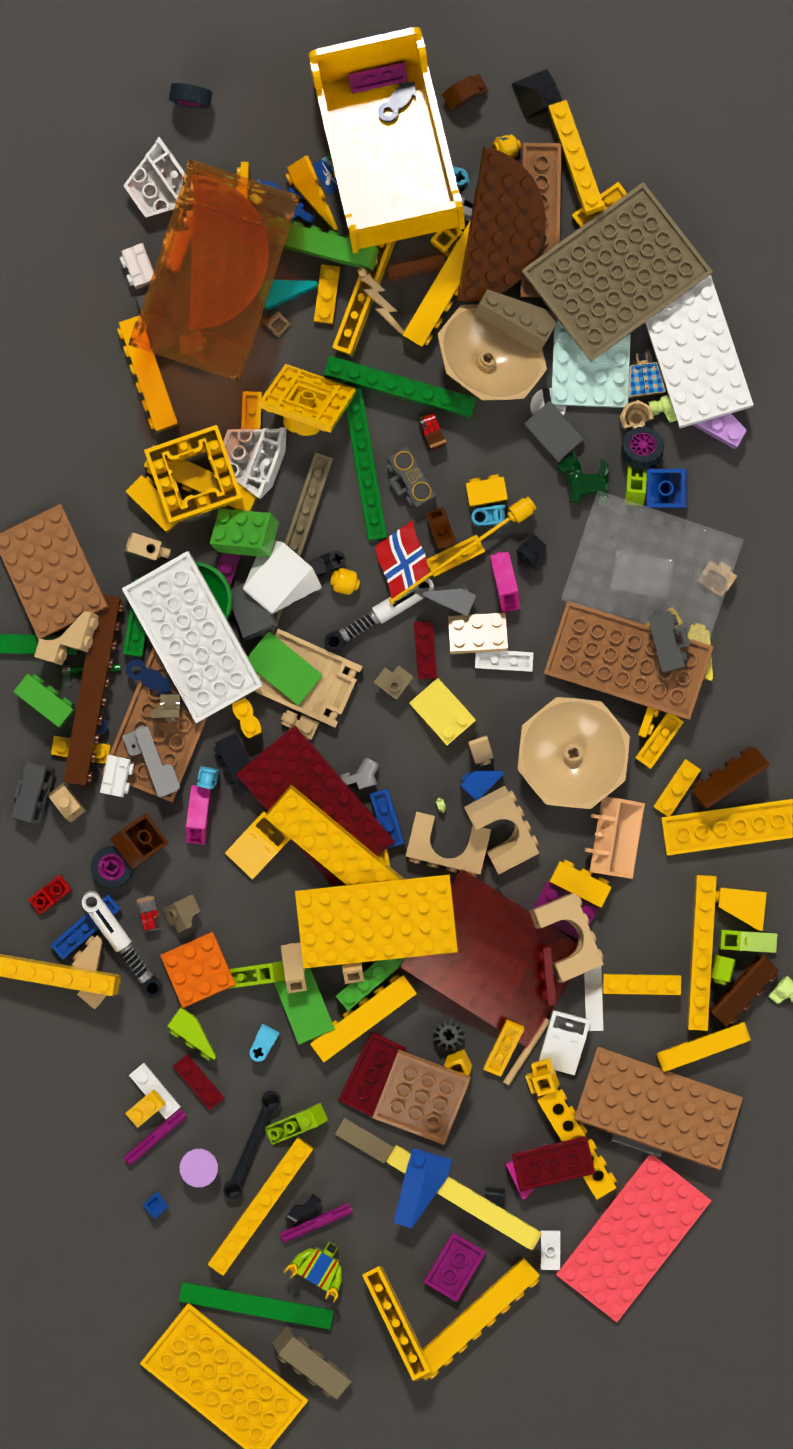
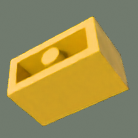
(486, 491)

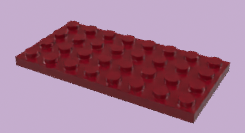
(298, 763)

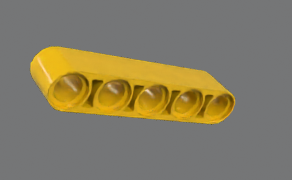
(703, 1046)

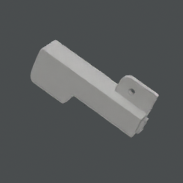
(163, 776)

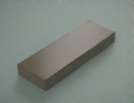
(364, 1140)

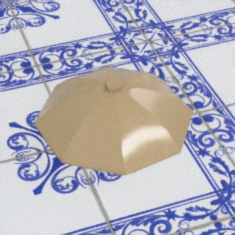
(488, 359)
(573, 753)

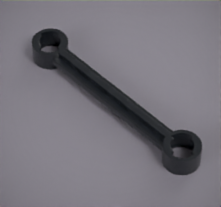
(251, 1145)

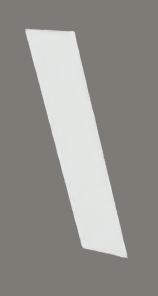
(593, 999)

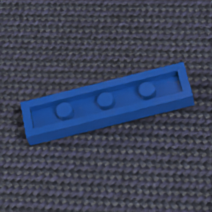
(81, 931)

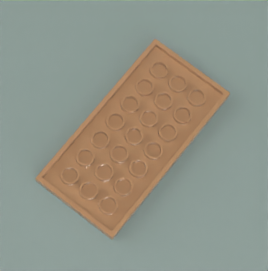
(623, 661)
(172, 739)
(658, 1108)

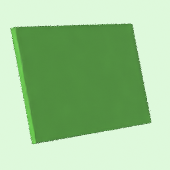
(284, 668)
(305, 1009)

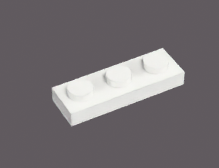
(505, 661)
(147, 1082)

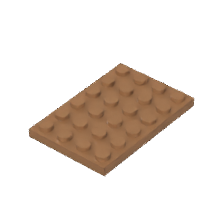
(50, 571)

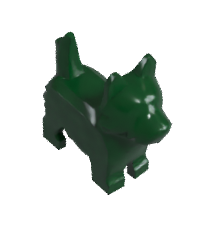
(580, 482)

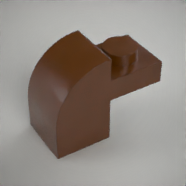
(464, 91)
(440, 528)

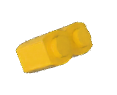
(249, 723)

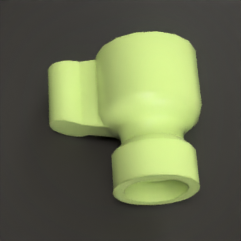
(663, 405)
(783, 990)

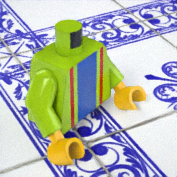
(319, 1268)

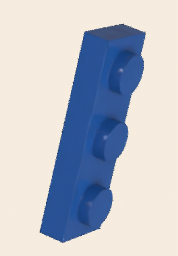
(387, 815)

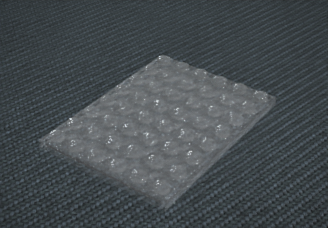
(700, 573)

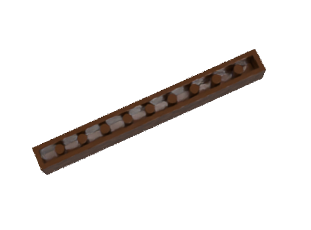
(91, 695)

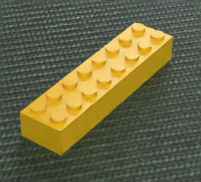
(327, 840)

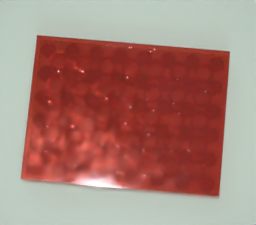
(495, 960)

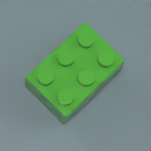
(244, 532)
(45, 700)

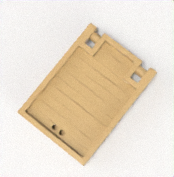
(329, 692)

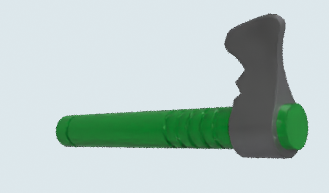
(67, 670)

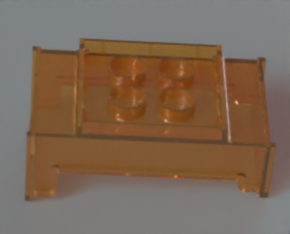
(214, 270)

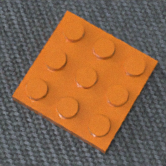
(198, 970)

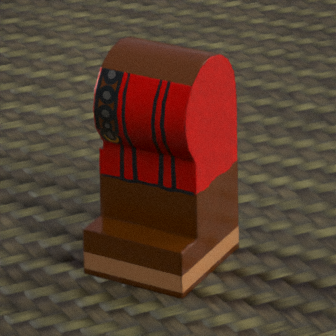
(432, 431)

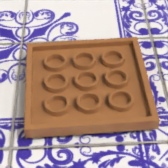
(421, 1097)

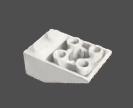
(564, 1041)

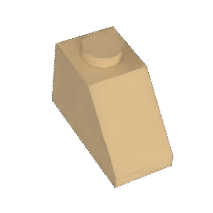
(481, 751)

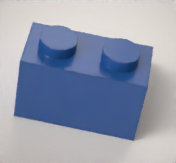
(667, 488)
(479, 782)

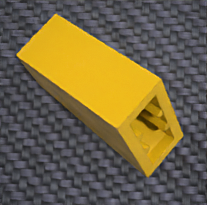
(744, 905)

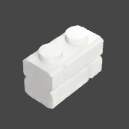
(138, 264)
(116, 776)

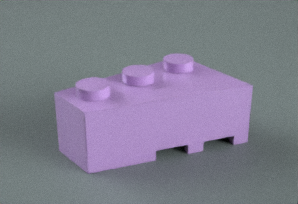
(724, 428)

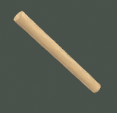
(525, 1053)

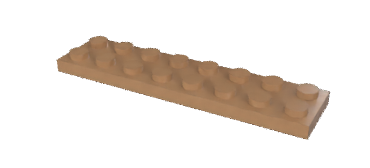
(544, 165)

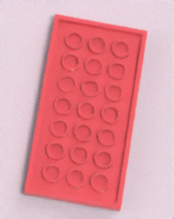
(633, 1237)

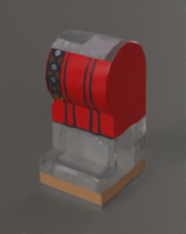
(149, 913)

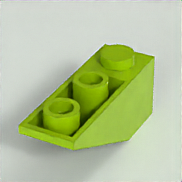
(747, 941)
(189, 1027)
(296, 1123)

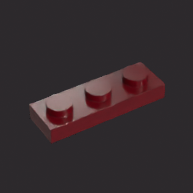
(425, 650)
(546, 975)
(198, 1081)

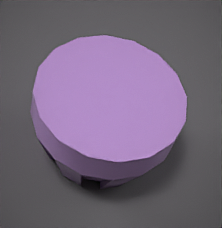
(198, 1167)

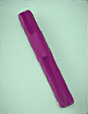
(153, 1138)
(316, 1222)

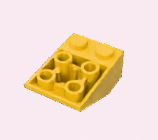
(257, 846)

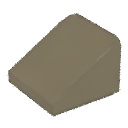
(276, 322)

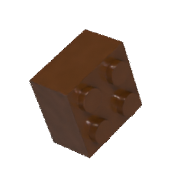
(139, 841)

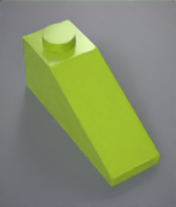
(635, 485)
(258, 974)

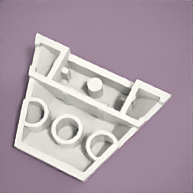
(156, 181)
(256, 456)
(280, 579)

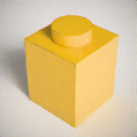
(459, 1062)

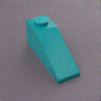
(286, 290)

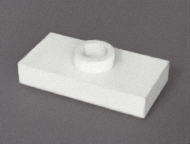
(550, 1250)

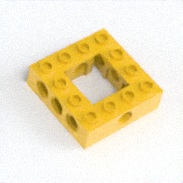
(190, 445)

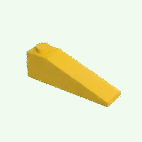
(305, 181)

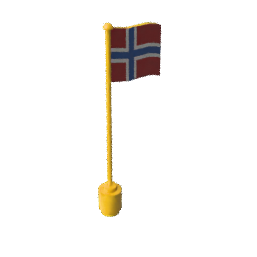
(406, 562)

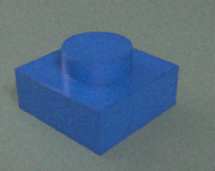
(155, 1205)

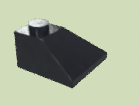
(536, 93)

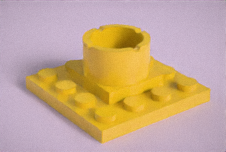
(306, 400)

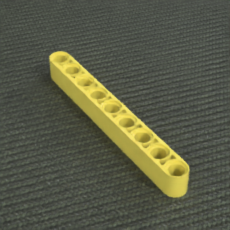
(476, 1204)

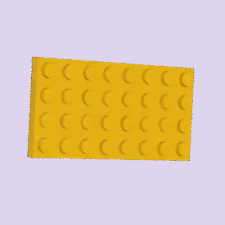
(376, 921)
(223, 1380)

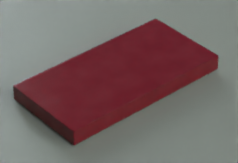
(370, 1074)
(553, 1163)

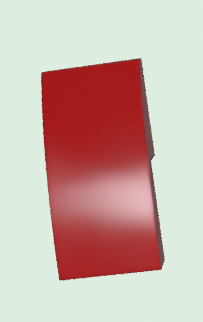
(50, 894)

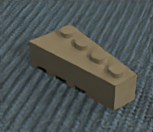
(517, 319)
(310, 1363)

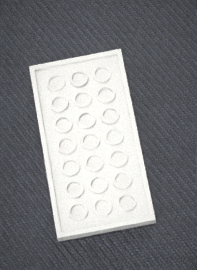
(698, 357)
(192, 637)

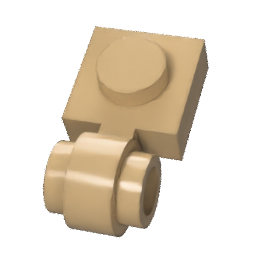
(305, 724)

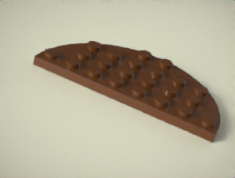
(503, 227)

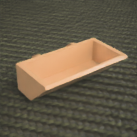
(616, 837)

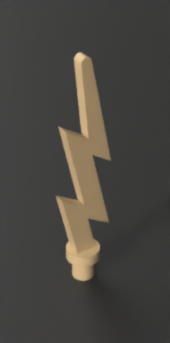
(373, 291)

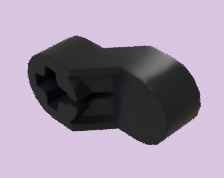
(333, 559)
(307, 1208)

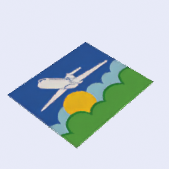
(325, 171)

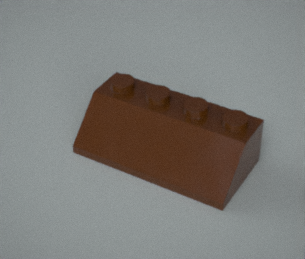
(730, 777)
(743, 990)

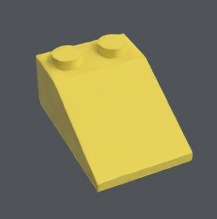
(442, 711)

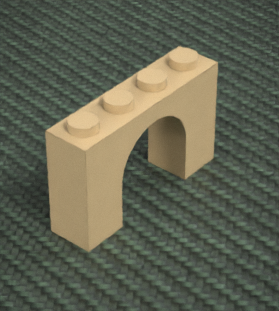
(520, 844)
(421, 849)
(586, 954)
(295, 972)

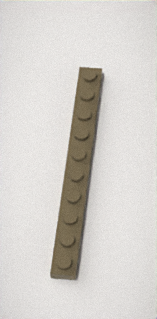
(306, 510)

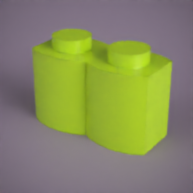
(722, 969)

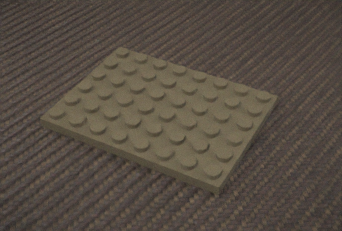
(617, 272)

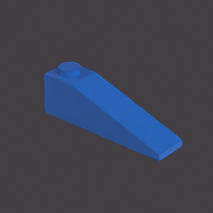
(421, 1182)

